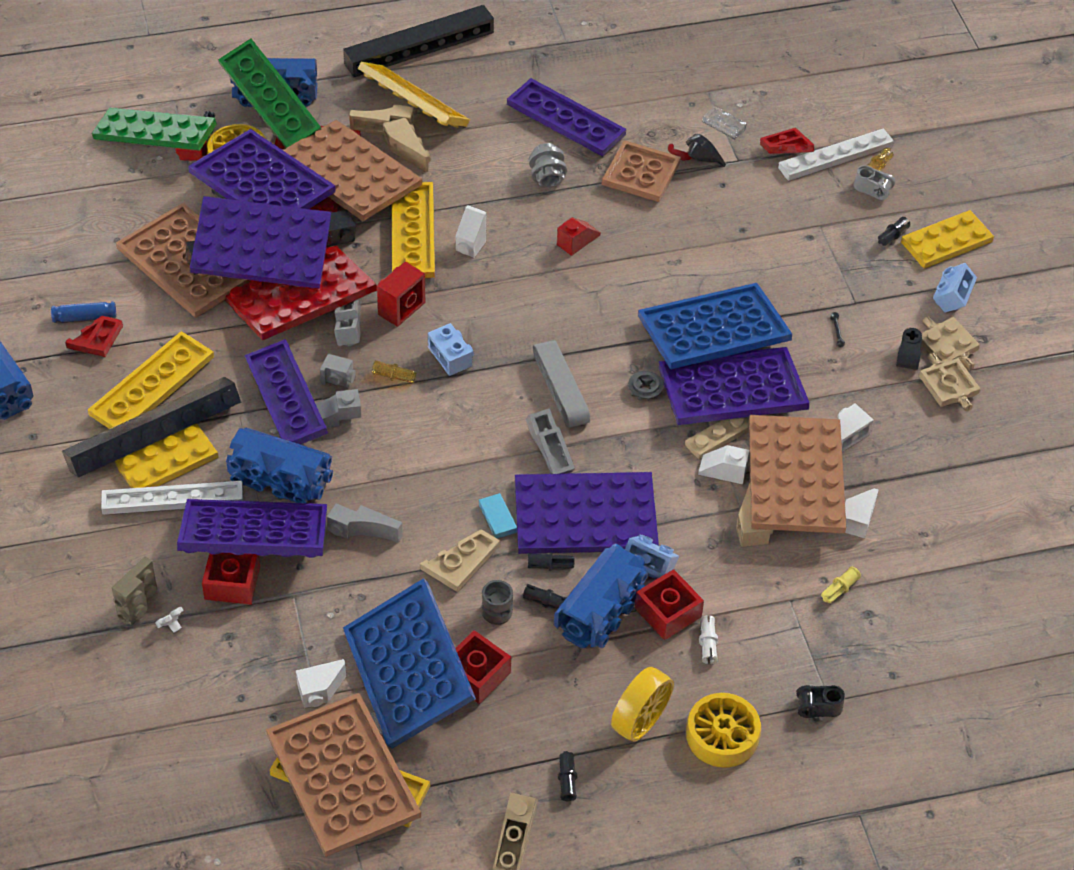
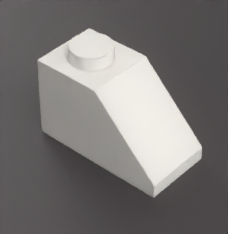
(471, 231)
(854, 425)
(725, 464)
(859, 512)
(320, 682)

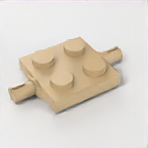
(949, 341)
(949, 382)

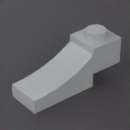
(348, 323)
(340, 407)
(550, 442)
(347, 523)

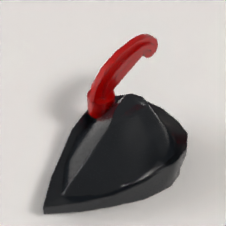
(699, 149)

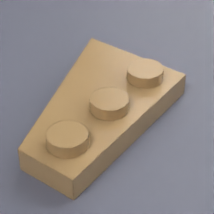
(462, 561)

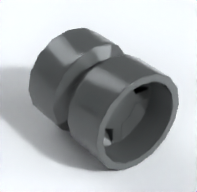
(497, 602)

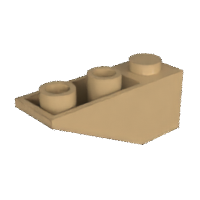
(403, 142)
(746, 535)
(515, 832)

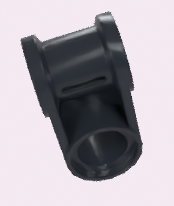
(909, 350)
(819, 701)

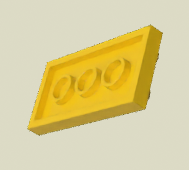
(947, 239)
(167, 458)

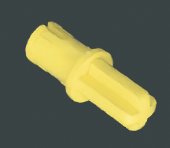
(841, 585)

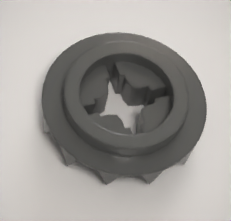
(645, 378)

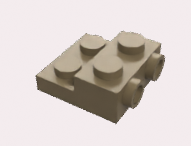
(133, 590)

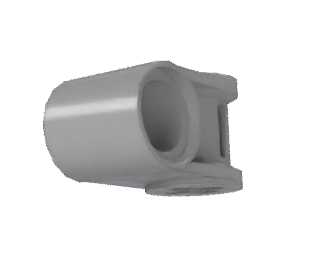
(872, 182)

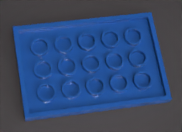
(714, 325)
(408, 663)

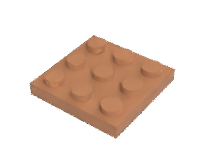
(641, 171)

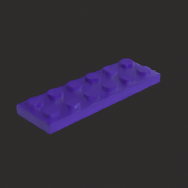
(566, 117)
(286, 393)

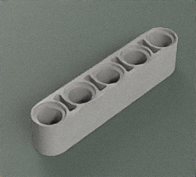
(561, 384)

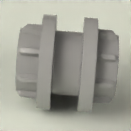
(547, 165)

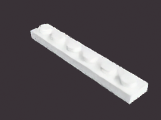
(835, 154)
(167, 496)

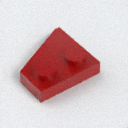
(787, 142)
(97, 337)

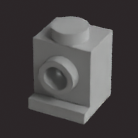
(337, 371)

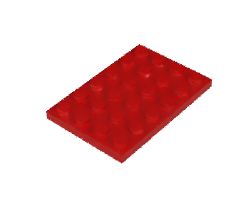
(279, 307)

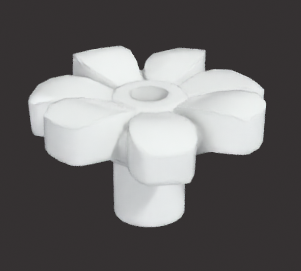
(171, 620)

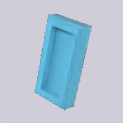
(497, 516)

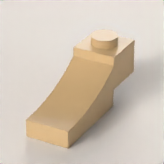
(373, 120)

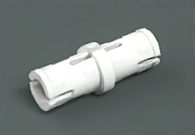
(708, 639)

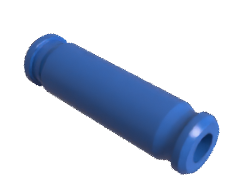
(83, 311)

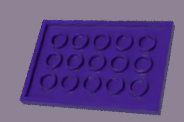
(262, 173)
(260, 242)
(735, 386)
(583, 511)
(253, 528)

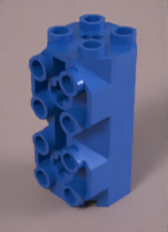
(297, 73)
(14, 387)
(285, 466)
(600, 597)

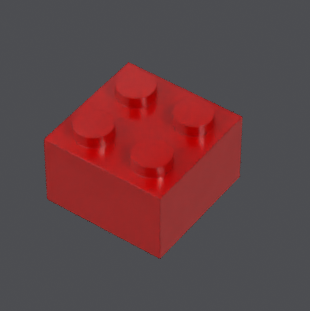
(401, 293)
(231, 577)
(669, 604)
(483, 664)

